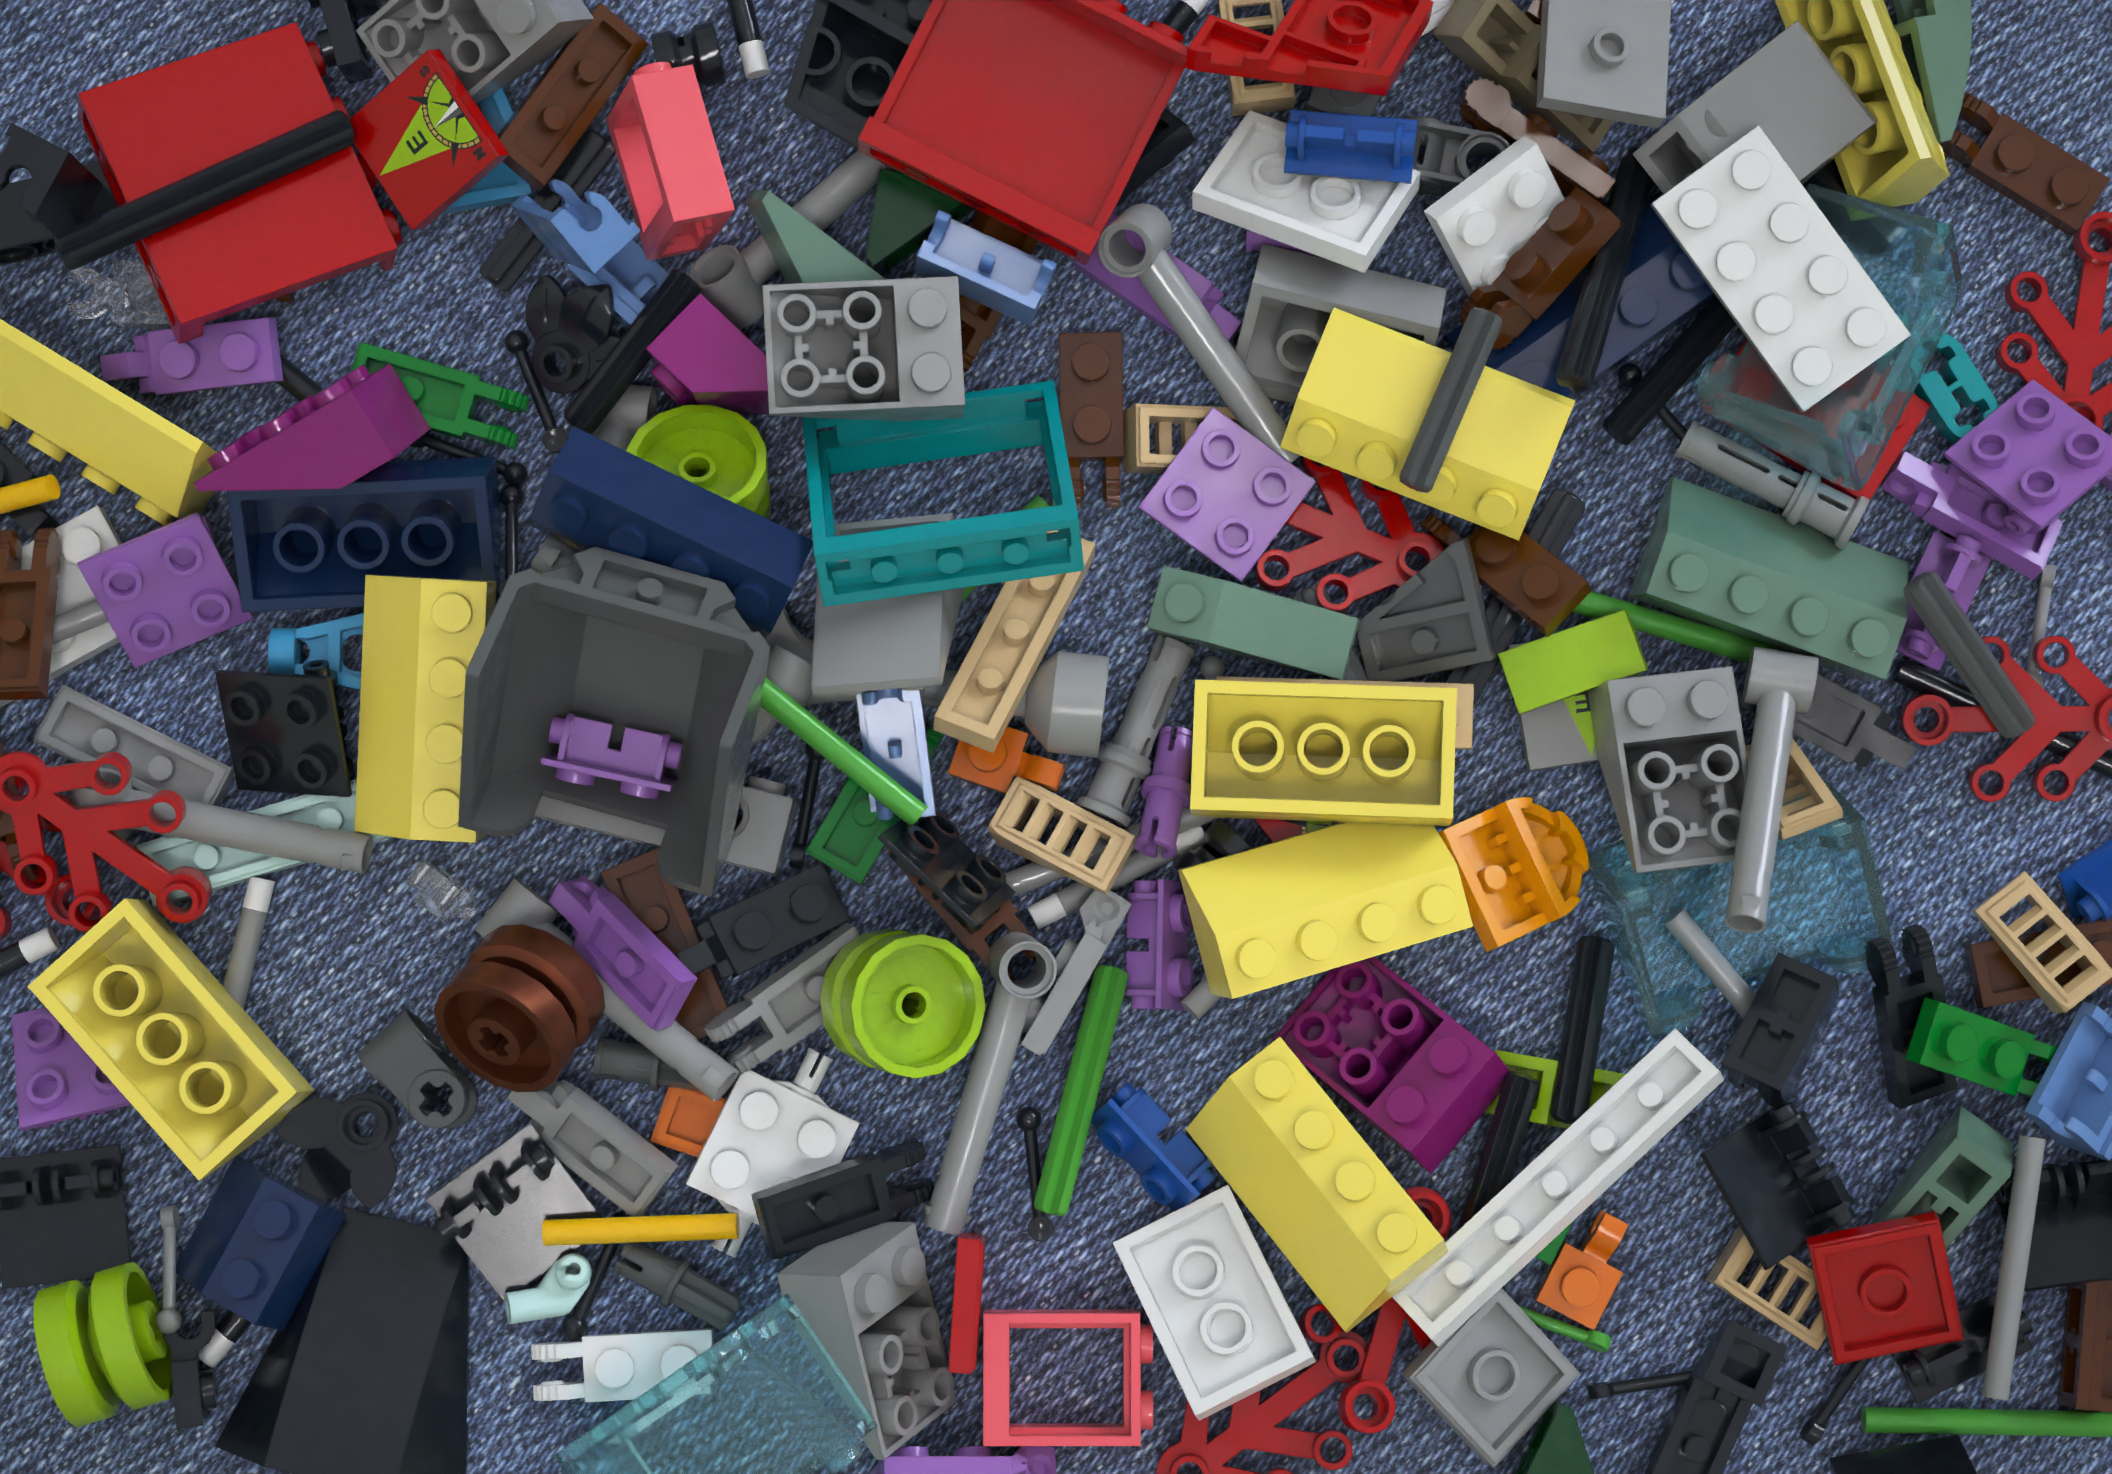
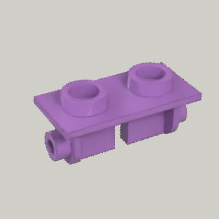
(1961, 570)
(586, 754)
(1163, 973)

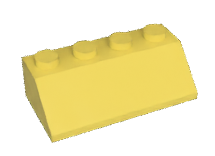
(1899, 154)
(1370, 399)
(102, 428)
(412, 703)
(1323, 752)
(1321, 902)
(170, 1037)
(1315, 1185)

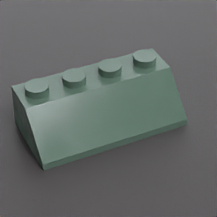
(1773, 581)

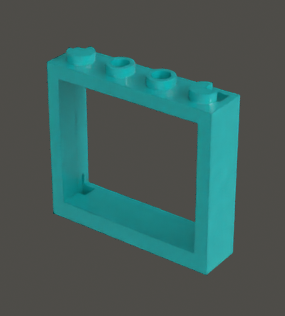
(951, 551)

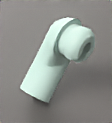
(554, 1294)

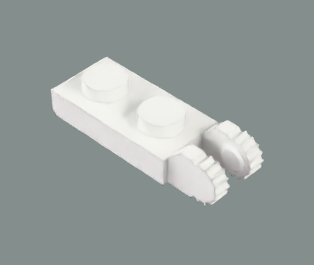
(620, 1363)

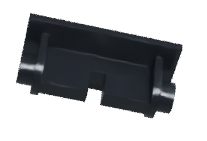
(1949, 1364)

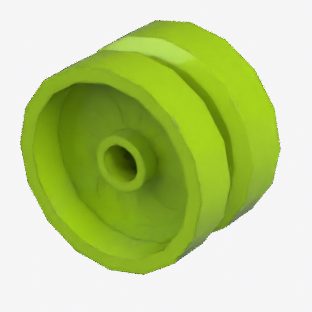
(710, 450)
(902, 1002)
(102, 1344)

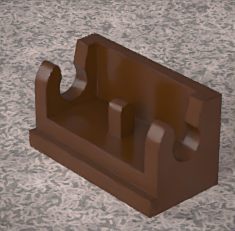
(2087, 1348)

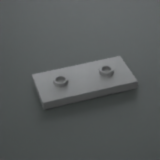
(1605, 59)

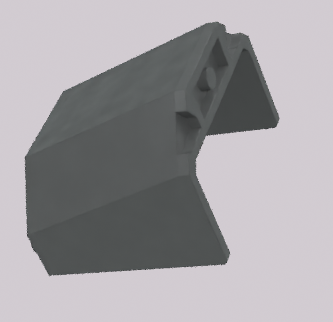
(623, 649)

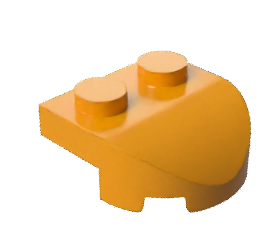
(1517, 868)

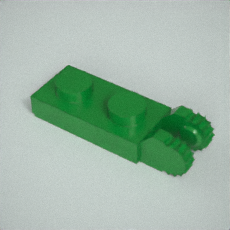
(447, 395)
(851, 831)
(1975, 1048)

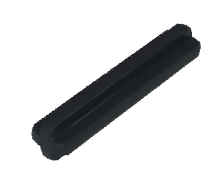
(520, 244)
(630, 353)
(1669, 373)
(1582, 1029)
(1502, 1141)

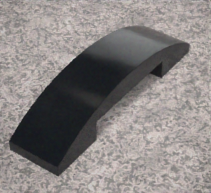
(1716, 1402)

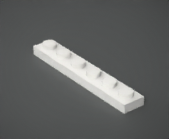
(1559, 1185)

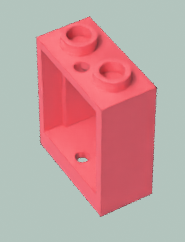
(669, 161)
(996, 1379)

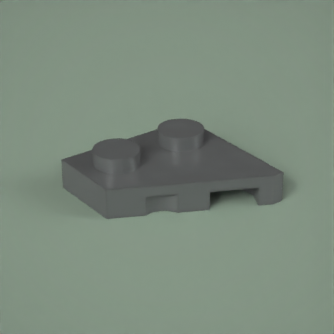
(1429, 621)

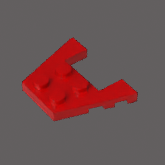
(1318, 44)

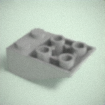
(481, 39)
(1785, 91)
(865, 349)
(886, 640)
(1673, 765)
(879, 1325)

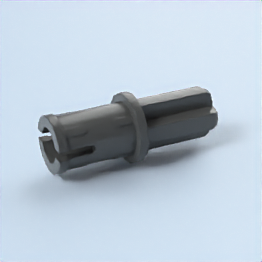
(635, 1064)
(678, 1284)

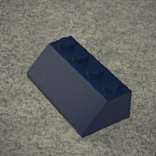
(1654, 298)
(642, 511)
(391, 522)

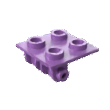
(2034, 457)
(1227, 494)
(165, 589)
(56, 1075)

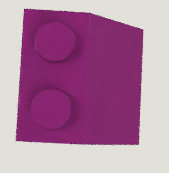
(709, 362)

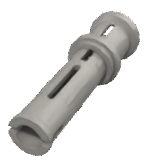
(1800, 496)
(1126, 758)

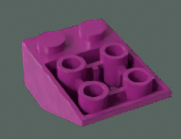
(323, 438)
(1395, 1058)

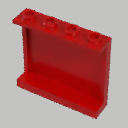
(1028, 110)
(268, 239)

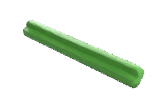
(1081, 1090)

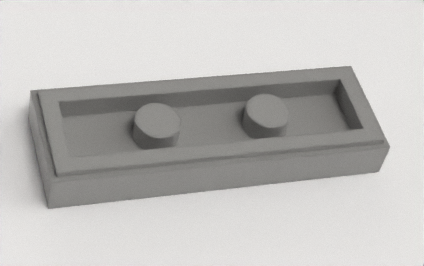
(86, 729)

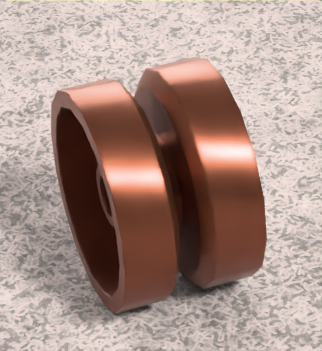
(519, 1008)

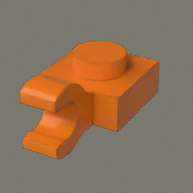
(1009, 760)
(1580, 1279)

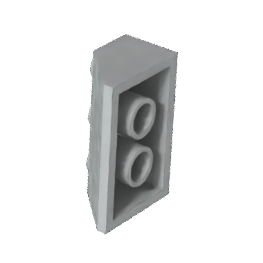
(1294, 301)

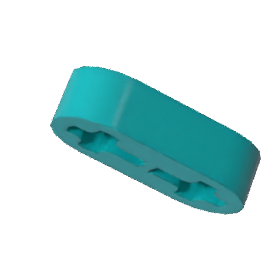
(1963, 381)

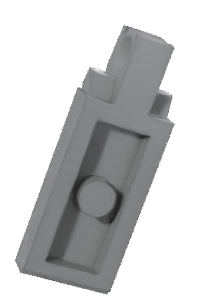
(1075, 964)
(597, 1145)

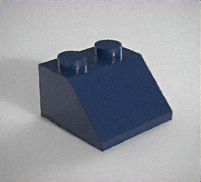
(258, 1245)

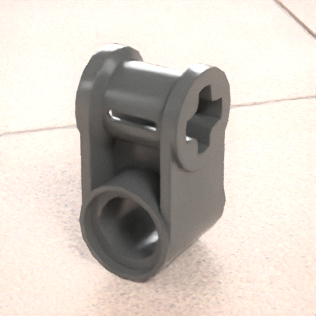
(1448, 151)
(412, 1064)

